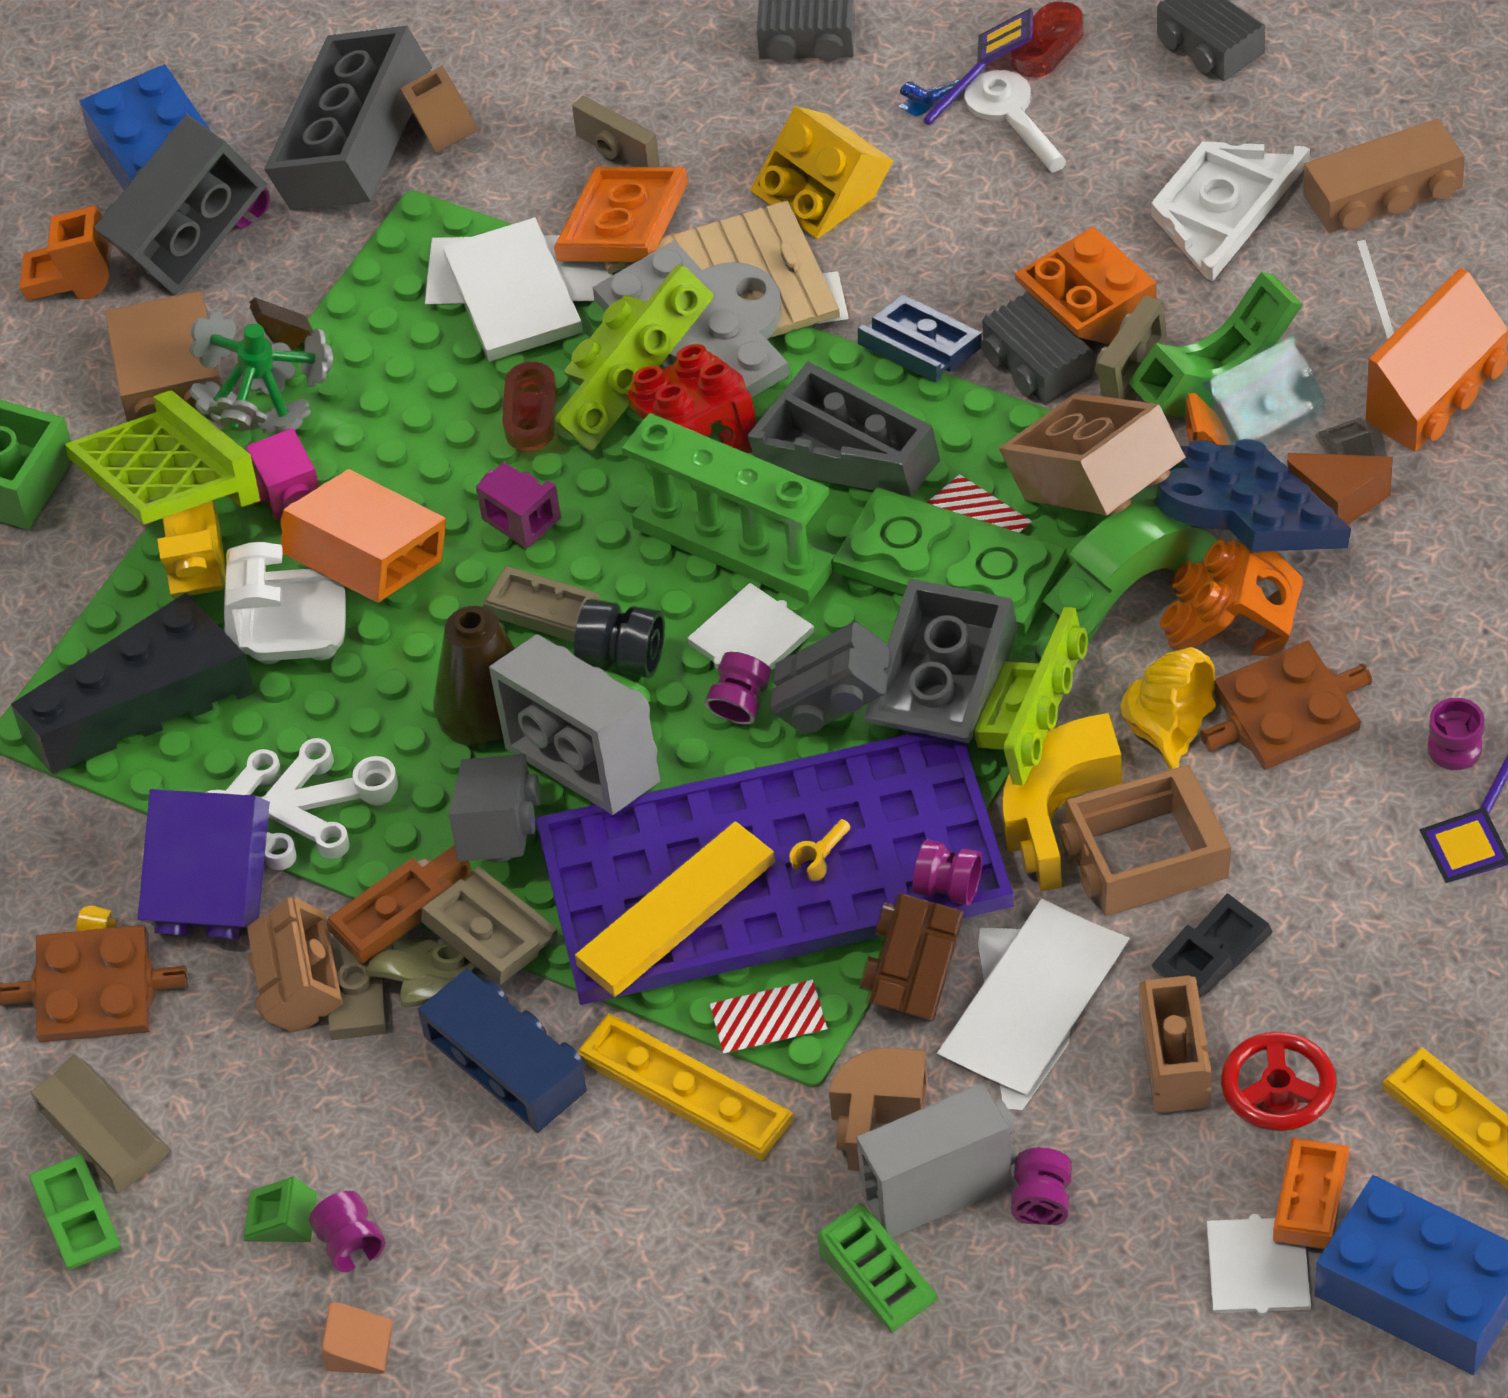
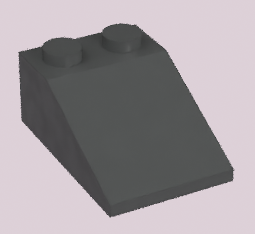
(944, 660)

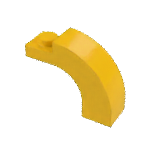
(193, 551)
(1073, 761)

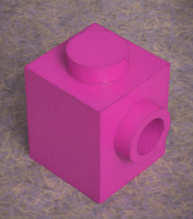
(282, 471)

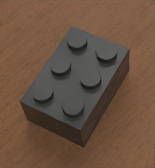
(181, 205)

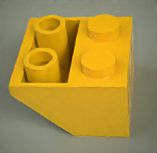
(820, 171)

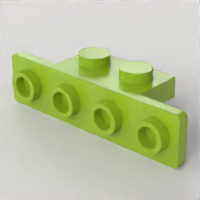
(628, 339)
(1028, 698)

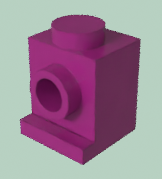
(517, 504)

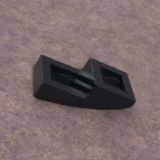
(1214, 945)

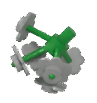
(262, 368)

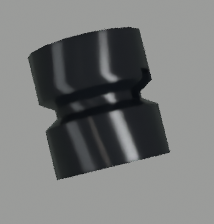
(620, 638)

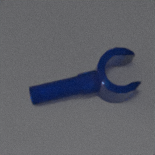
(920, 99)

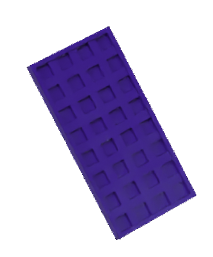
(886, 790)

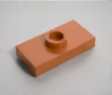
(1311, 1193)

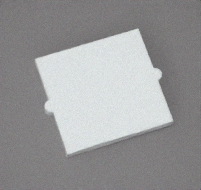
(753, 626)
(1254, 1271)

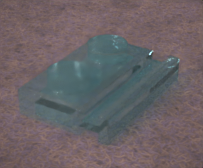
(1264, 392)

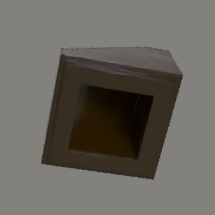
(281, 323)

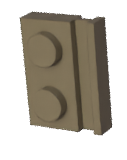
(1130, 347)
(489, 925)

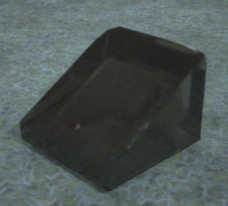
(1353, 438)

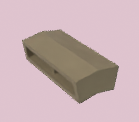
(99, 1124)

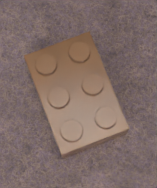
(1093, 453)

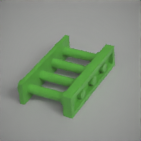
(719, 534)

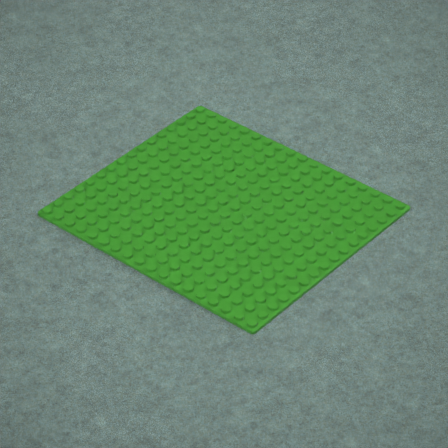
(424, 418)

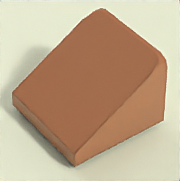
(355, 1340)

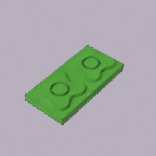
(923, 542)

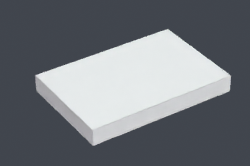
(512, 289)

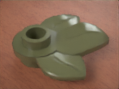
(421, 966)

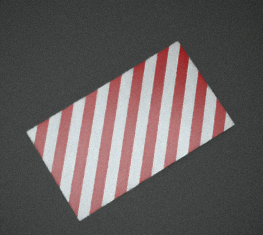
(971, 500)
(768, 1016)

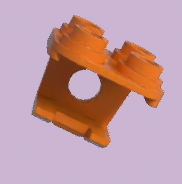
(1226, 586)

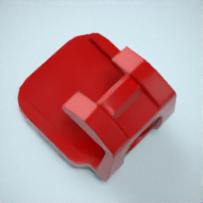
(697, 394)

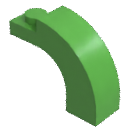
(1254, 326)
(1120, 554)

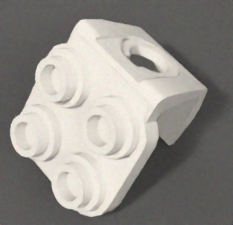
(281, 611)

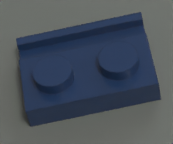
(919, 338)

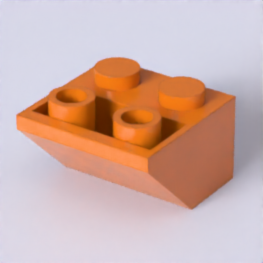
(1088, 285)

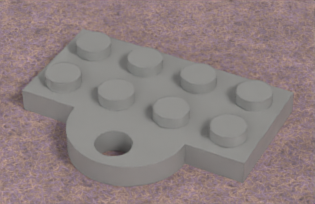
(728, 326)

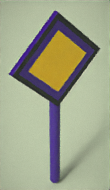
(1469, 841)

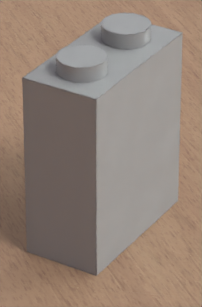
(936, 1160)

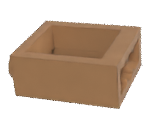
(1136, 802)

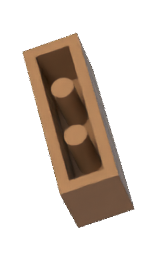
(1383, 176)

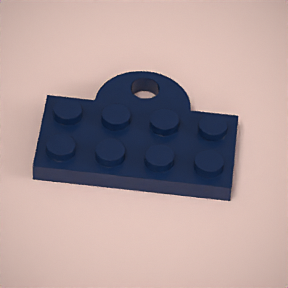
(1251, 496)

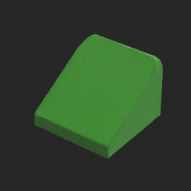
(280, 1212)

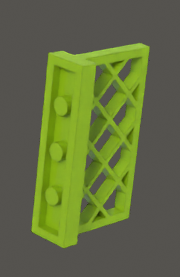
(144, 469)

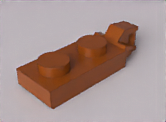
(394, 904)

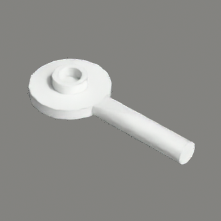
(1005, 96)

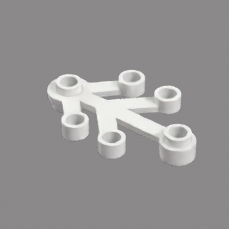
(290, 801)

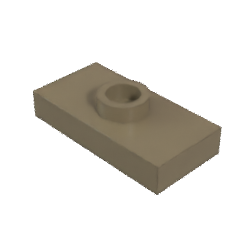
(614, 134)
(537, 602)
(362, 998)

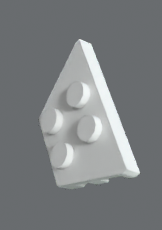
(1223, 198)

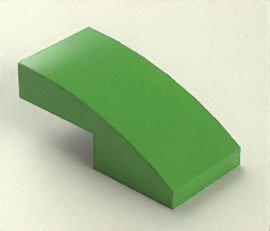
(75, 1212)

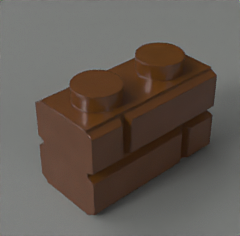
(912, 956)

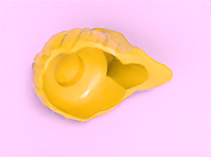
(1171, 701)

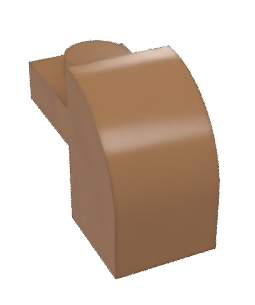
(439, 109)
(874, 1090)

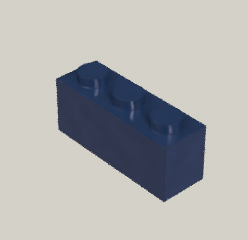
(503, 1049)

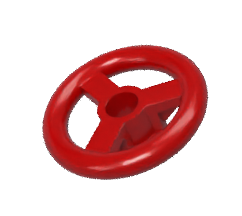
(1278, 1105)

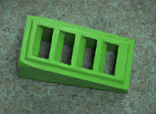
(854, 1238)

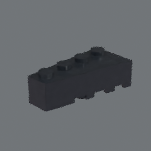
(132, 685)

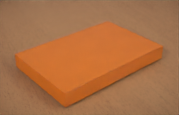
(621, 214)

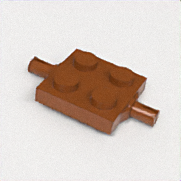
(1286, 705)
(93, 983)

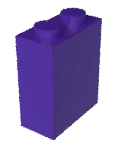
(203, 862)

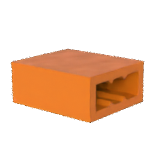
(362, 535)

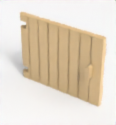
(763, 241)

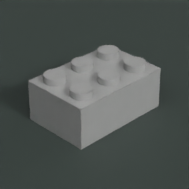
(575, 723)

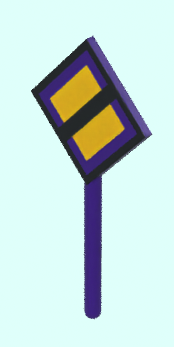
(991, 45)

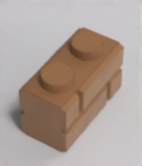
(293, 965)
(1174, 1044)

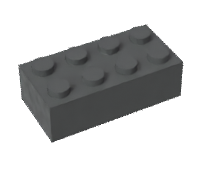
(347, 119)

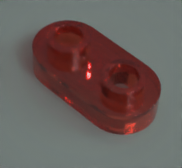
(1047, 45)
(529, 406)

